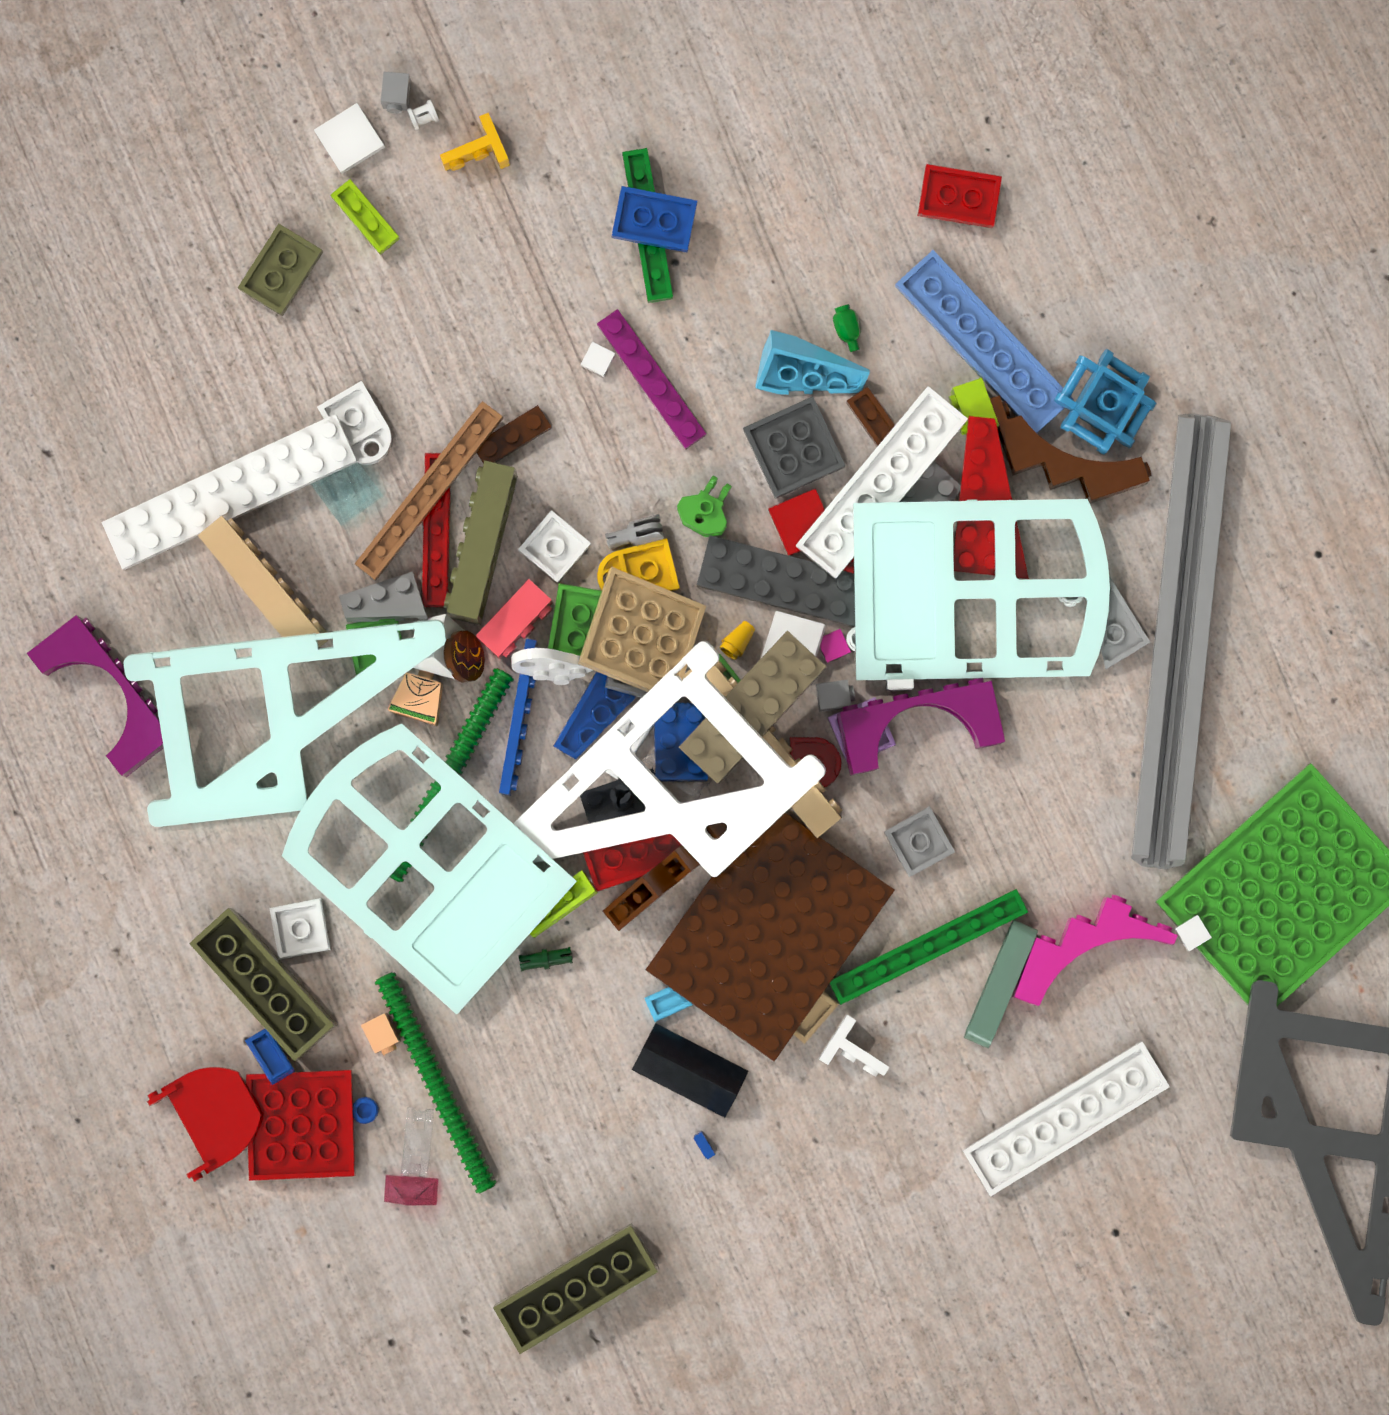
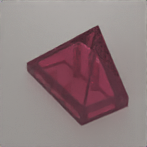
(411, 1190)

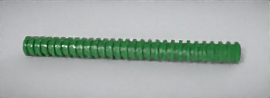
(466, 742)
(435, 1082)

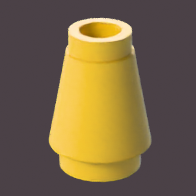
(737, 641)

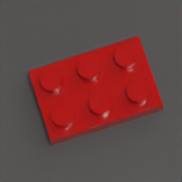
(959, 196)

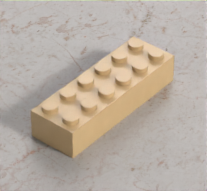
(259, 580)

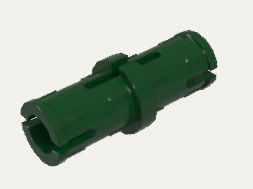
(545, 959)

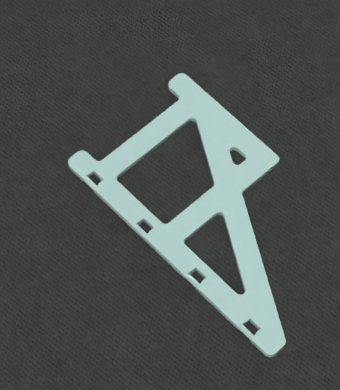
(236, 790)

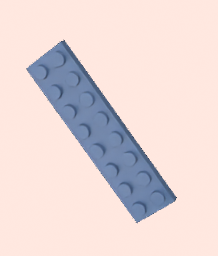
(982, 340)

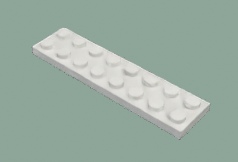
(883, 477)
(1065, 1118)

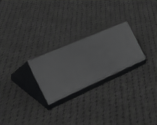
(690, 1070)

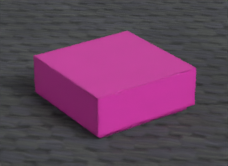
(834, 646)

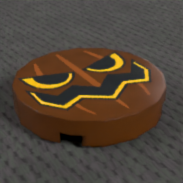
(464, 656)

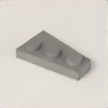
(388, 599)

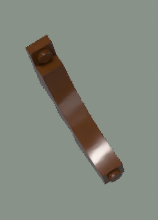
(1028, 451)
(656, 883)

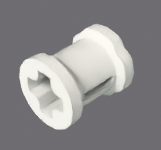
(419, 121)

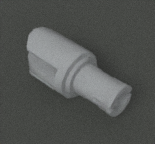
(637, 532)

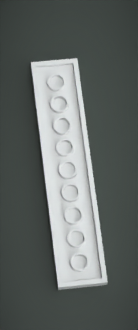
(229, 491)

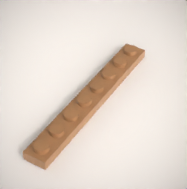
(429, 490)

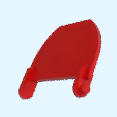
(215, 1113)

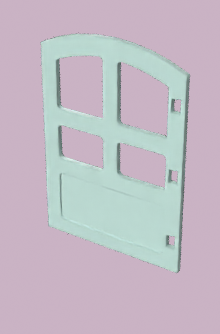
(910, 588)
(475, 910)

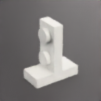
(850, 1050)

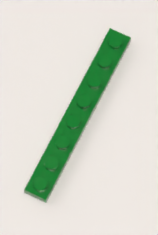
(928, 946)

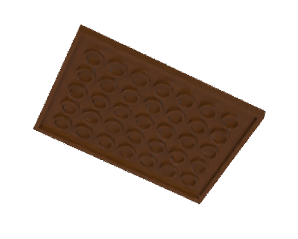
(770, 934)

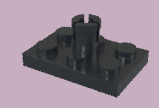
(611, 801)

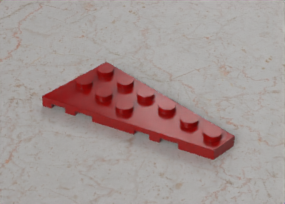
(983, 480)

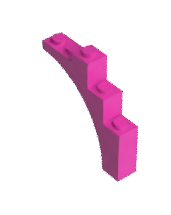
(1079, 936)

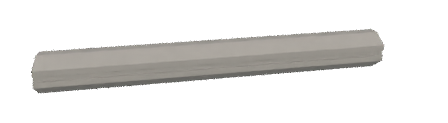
(1181, 641)

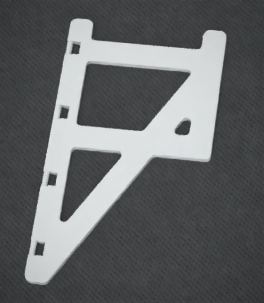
(744, 812)

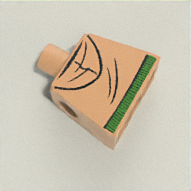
(418, 698)

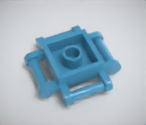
(1106, 401)

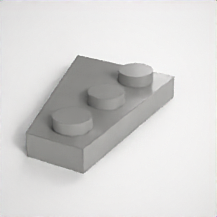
(1122, 631)

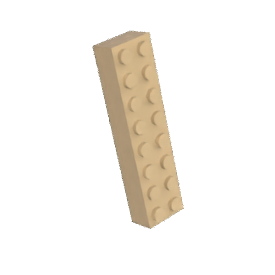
(813, 806)

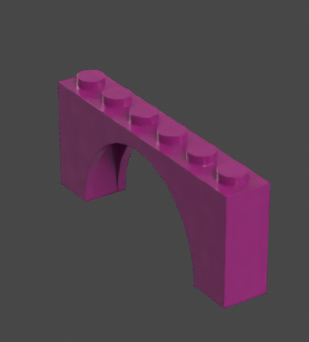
(77, 644)
(971, 705)

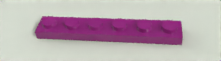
(651, 379)

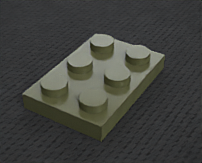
(280, 269)

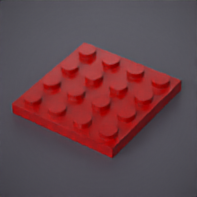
(303, 1126)

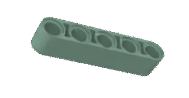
(1000, 984)

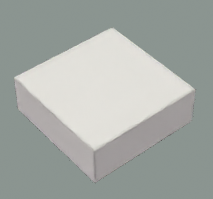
(598, 359)
(899, 684)
(1192, 933)

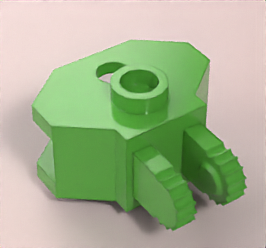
(706, 508)

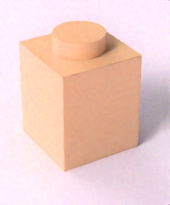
(381, 1034)

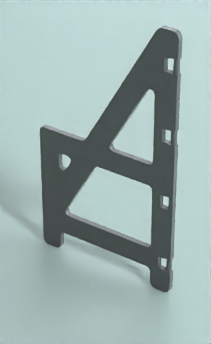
(1265, 1074)

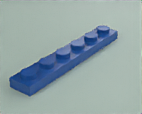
(518, 730)

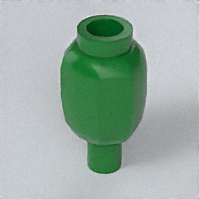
(847, 326)

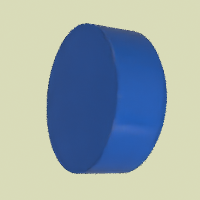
(365, 1110)

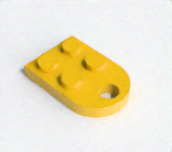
(646, 561)

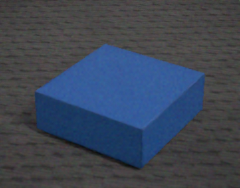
(704, 1145)

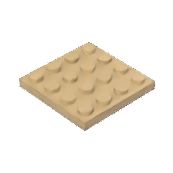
(640, 631)

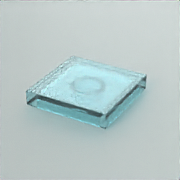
(347, 492)

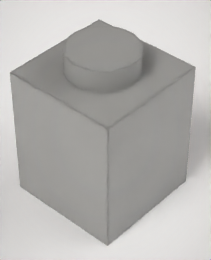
(395, 92)
(834, 695)

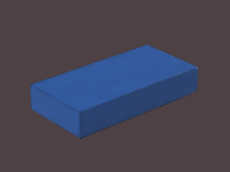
(269, 1056)

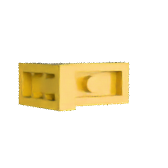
(477, 149)

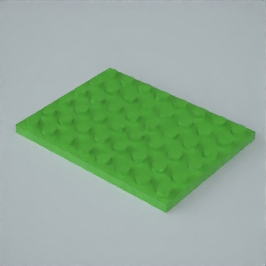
(1285, 888)

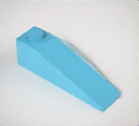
(801, 366)

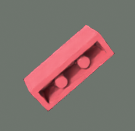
(515, 620)

